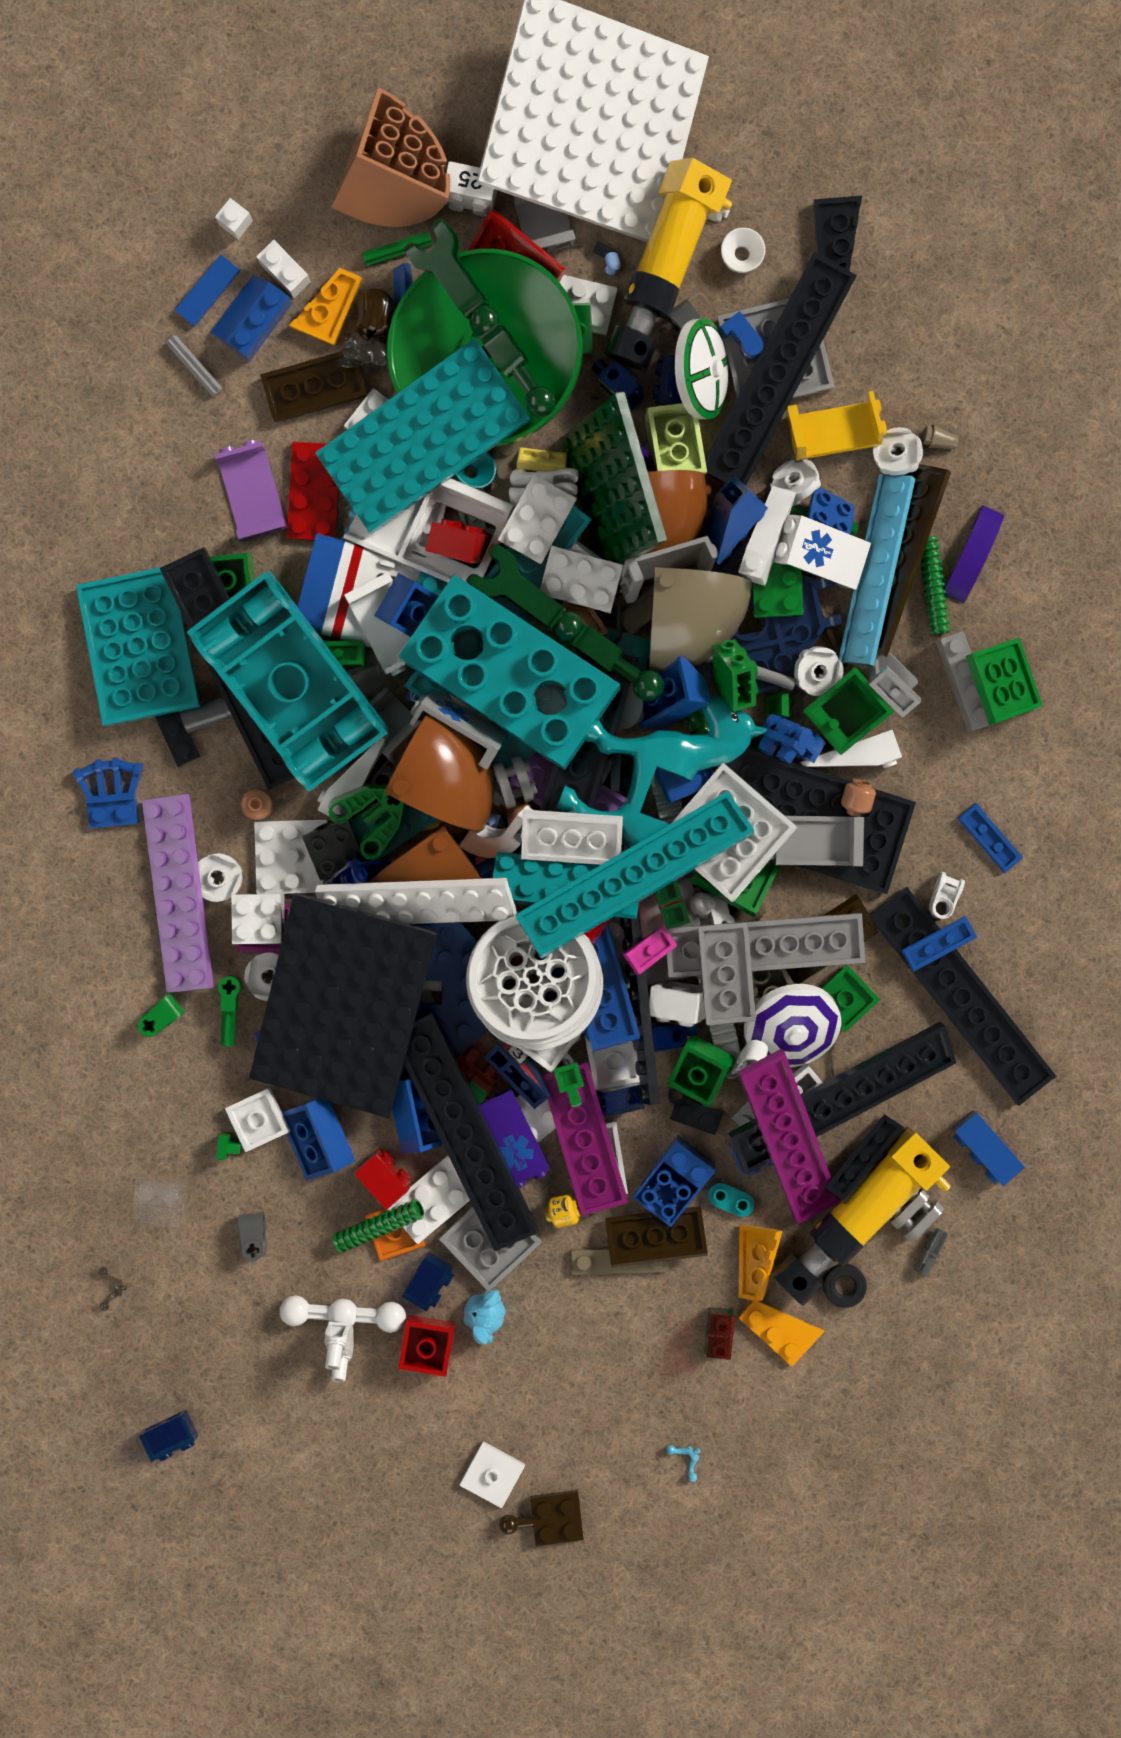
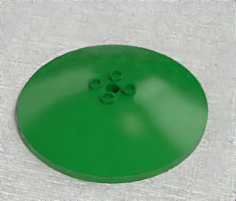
(529, 304)

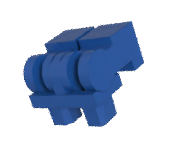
(790, 739)

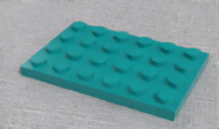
(137, 647)

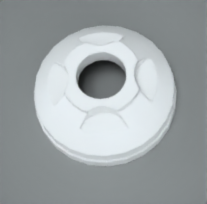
(743, 238)

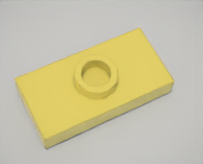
(540, 460)

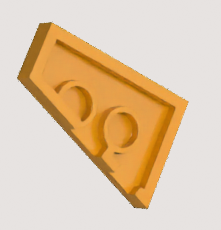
(329, 309)
(756, 1259)
(781, 1331)

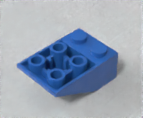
(733, 516)
(674, 1181)

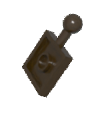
(553, 1518)

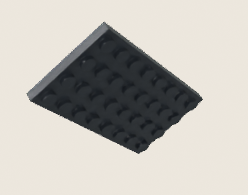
(809, 792)

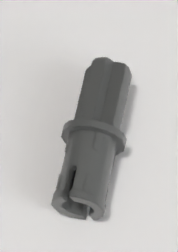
(931, 1251)

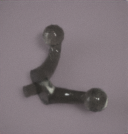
(103, 1271)

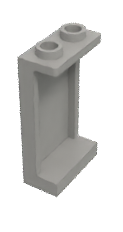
(823, 842)

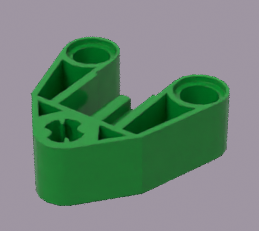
(356, 801)

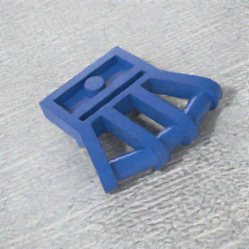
(114, 808)

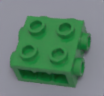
(734, 675)

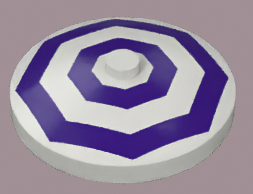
(797, 1020)

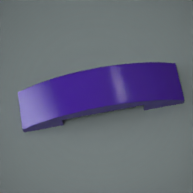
(974, 554)

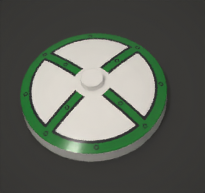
(701, 368)

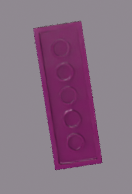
(586, 1145)

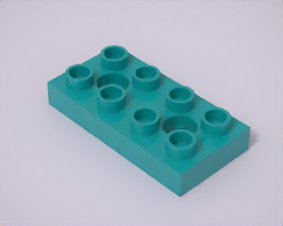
(509, 672)

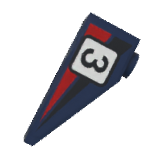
(519, 1072)

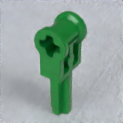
(229, 1007)

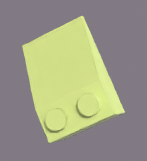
(674, 439)

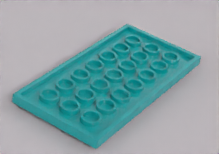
(423, 436)

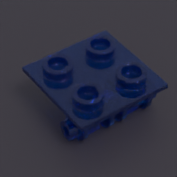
(358, 872)

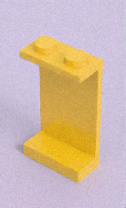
(836, 429)

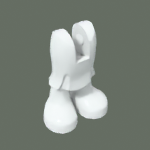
(559, 478)

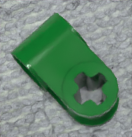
(163, 1014)

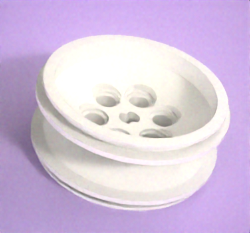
(543, 1023)

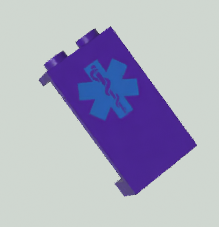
(514, 1137)

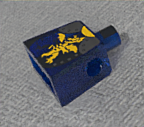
(670, 1034)

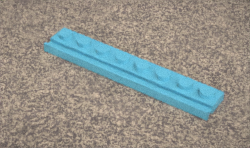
(874, 587)

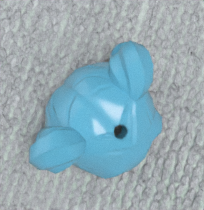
(488, 1317)

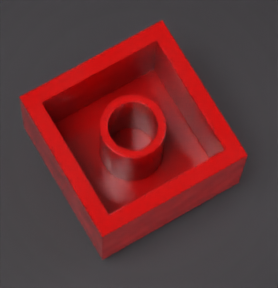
(459, 543)
(383, 1178)
(426, 1345)

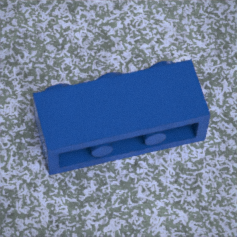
(987, 1149)

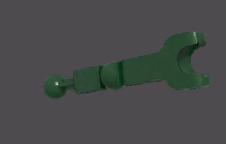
(483, 319)
(566, 625)

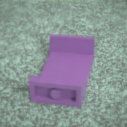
(251, 490)

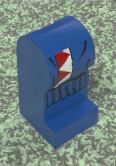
(744, 335)

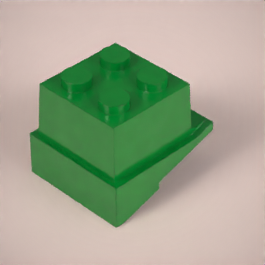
(848, 711)

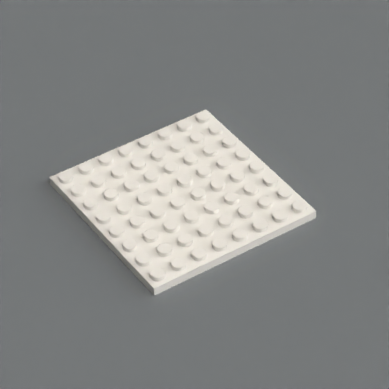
(590, 116)

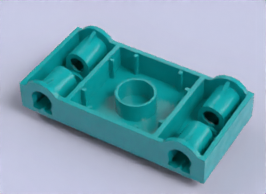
(288, 681)

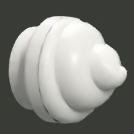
(702, 904)

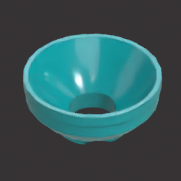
(485, 472)

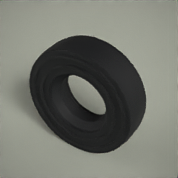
(850, 1299)

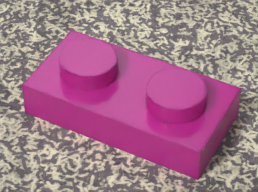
(650, 949)

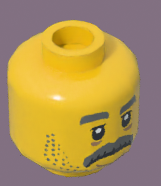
(563, 1211)

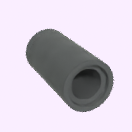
(206, 715)

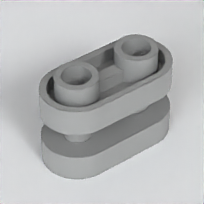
(526, 788)
(915, 1228)

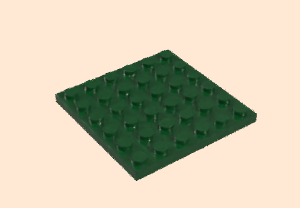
(614, 483)

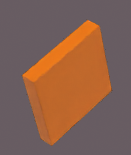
(394, 1243)

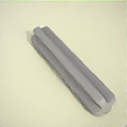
(194, 366)

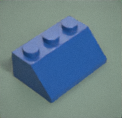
(252, 317)
(682, 695)
(412, 1120)
(317, 1138)

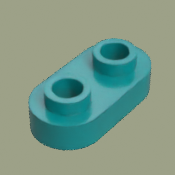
(731, 1199)

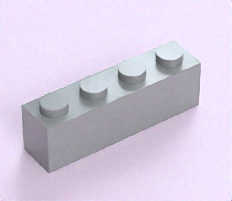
(953, 654)

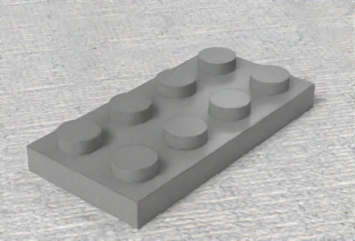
(727, 973)

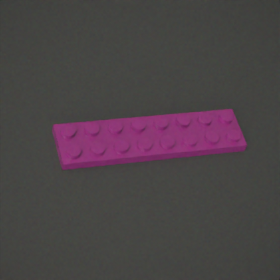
(788, 1135)

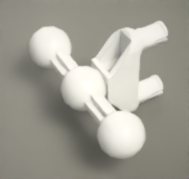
(339, 1333)

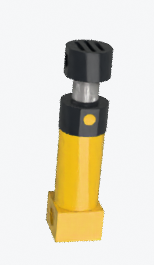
(690, 196)
(852, 1224)

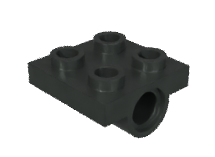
(332, 847)

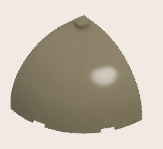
(694, 613)

